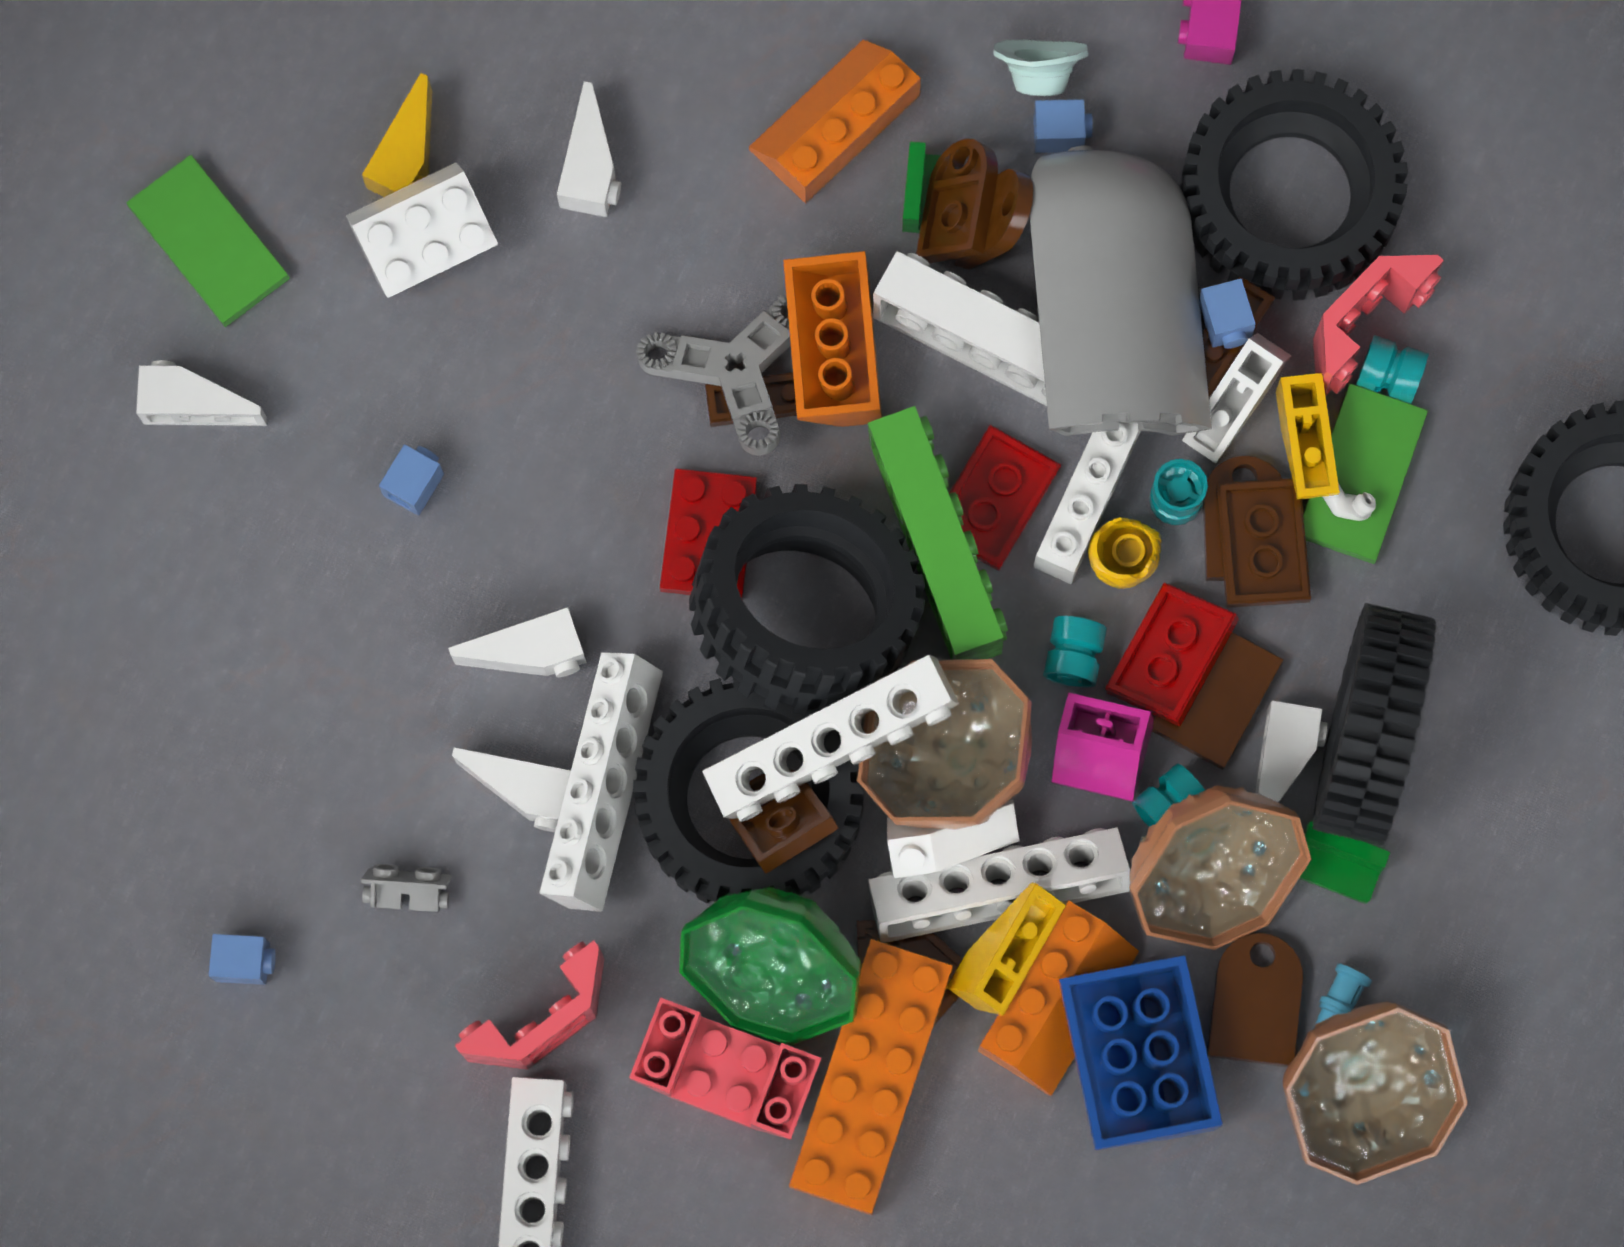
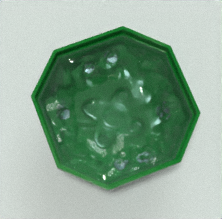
(772, 965)

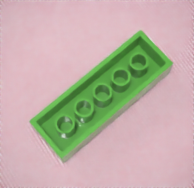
(933, 529)

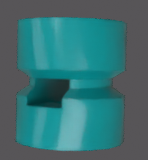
(1392, 369)
(1178, 492)
(1075, 646)
(1174, 787)

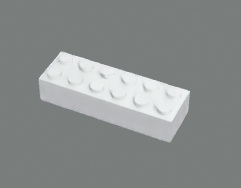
(962, 323)

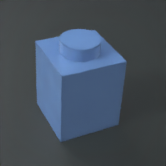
(1060, 125)
(1227, 314)
(412, 478)
(241, 959)

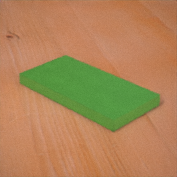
(208, 240)
(1371, 455)

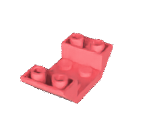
(1400, 279)
(486, 1045)
(724, 1070)

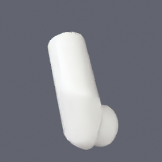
(1351, 506)

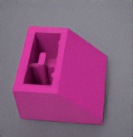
(1101, 746)

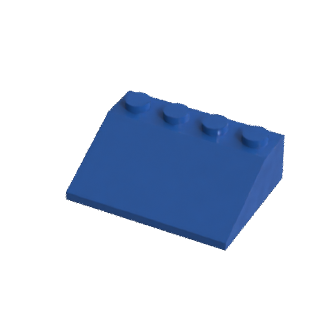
(1140, 1053)

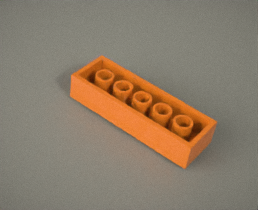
(871, 1078)

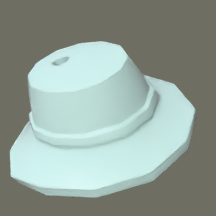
(1040, 66)

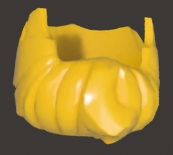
(1124, 552)

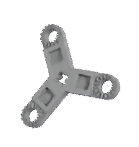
(709, 362)

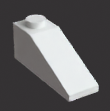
(588, 170)
(1239, 395)
(180, 397)
(532, 647)
(1287, 746)
(528, 787)
(932, 850)

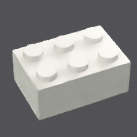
(422, 229)

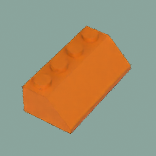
(837, 118)
(833, 339)
(1034, 1031)

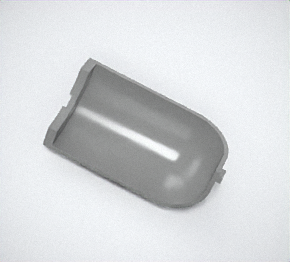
(1116, 295)

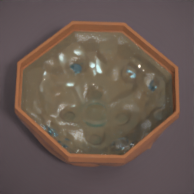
(961, 766)
(1217, 867)
(1374, 1091)

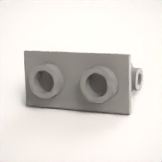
(389, 884)

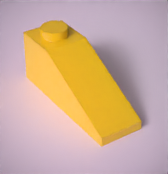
(405, 146)
(1307, 435)
(1006, 951)

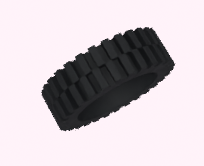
(1307, 113)
(1547, 470)
(1374, 724)
(664, 780)

